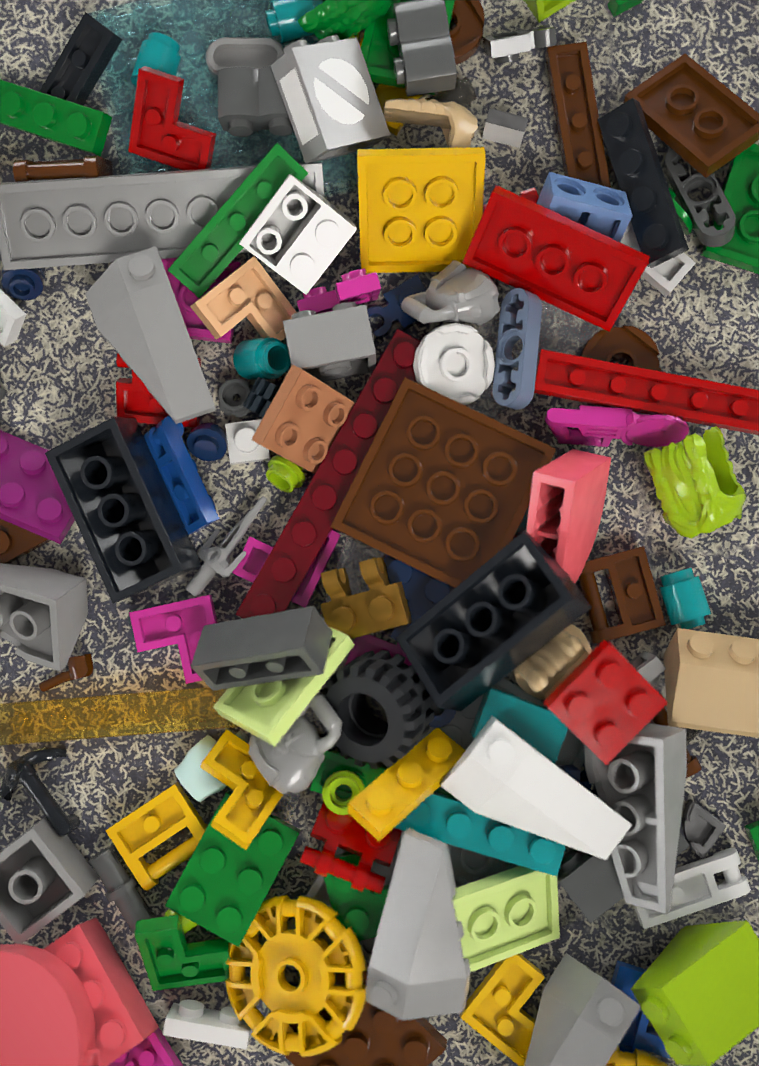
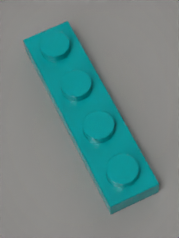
(455, 824)

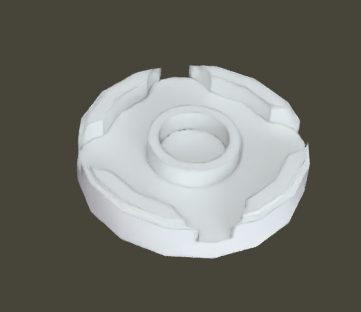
(455, 362)

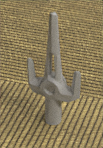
(218, 557)

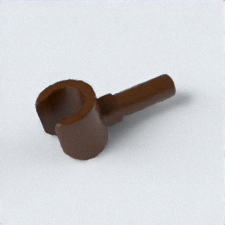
(78, 667)

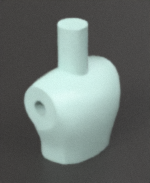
(195, 779)

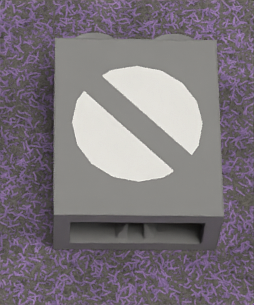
(329, 98)

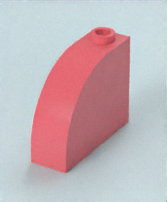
(568, 507)
(43, 1011)

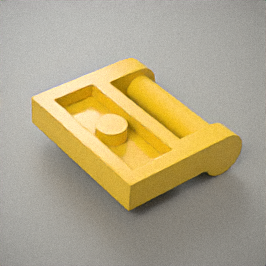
(153, 825)

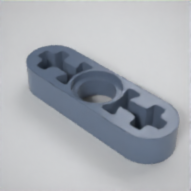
(529, 321)

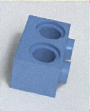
(587, 204)

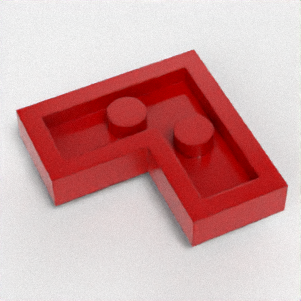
(156, 126)

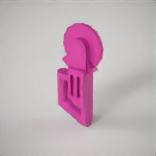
(602, 424)

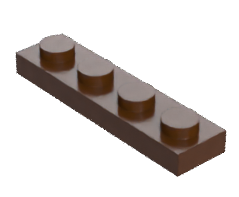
(576, 113)

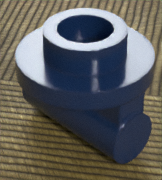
(23, 283)

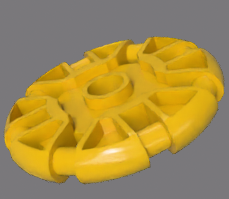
(317, 969)

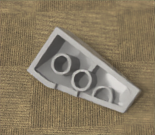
(648, 791)

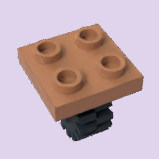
(298, 417)

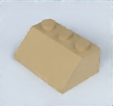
(713, 682)

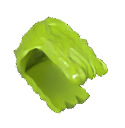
(696, 483)

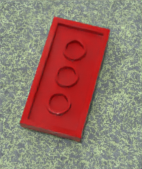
(554, 258)

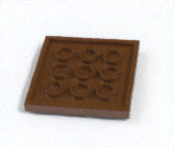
(441, 485)

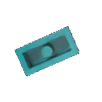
(526, 719)

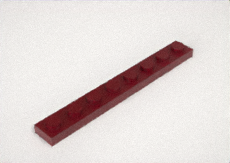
(320, 503)

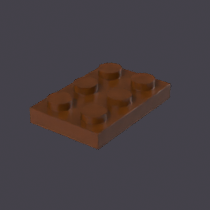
(696, 115)

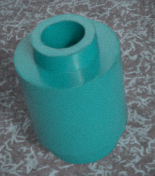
(284, 18)
(157, 53)
(261, 358)
(684, 598)

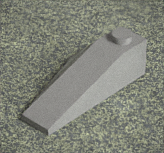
(145, 326)
(42, 612)
(418, 949)
(579, 1018)

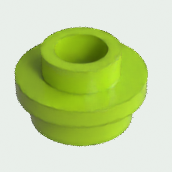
(284, 474)
(329, 794)

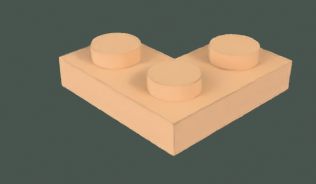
(244, 294)

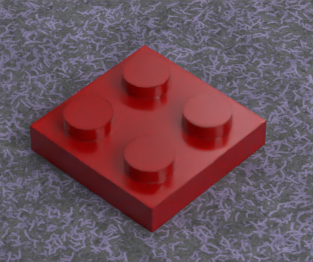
(605, 702)

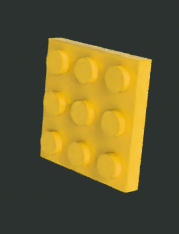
(418, 206)

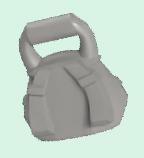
(455, 296)
(300, 751)

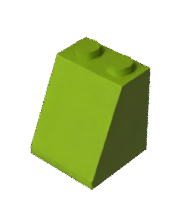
(703, 991)

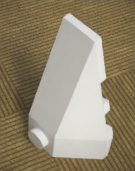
(524, 789)

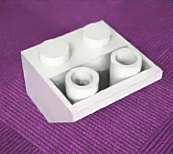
(298, 234)

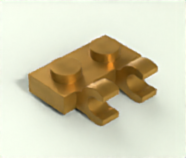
(367, 611)

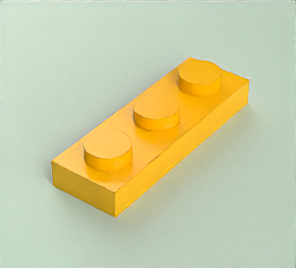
(405, 784)

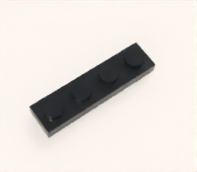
(644, 182)

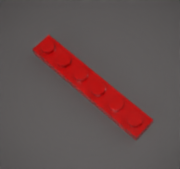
(647, 391)

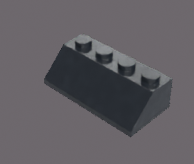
(122, 508)
(491, 623)

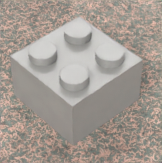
(332, 342)
(40, 880)

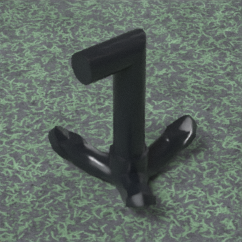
(24, 773)

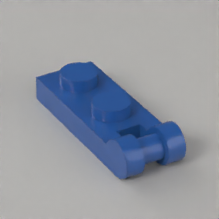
(181, 475)

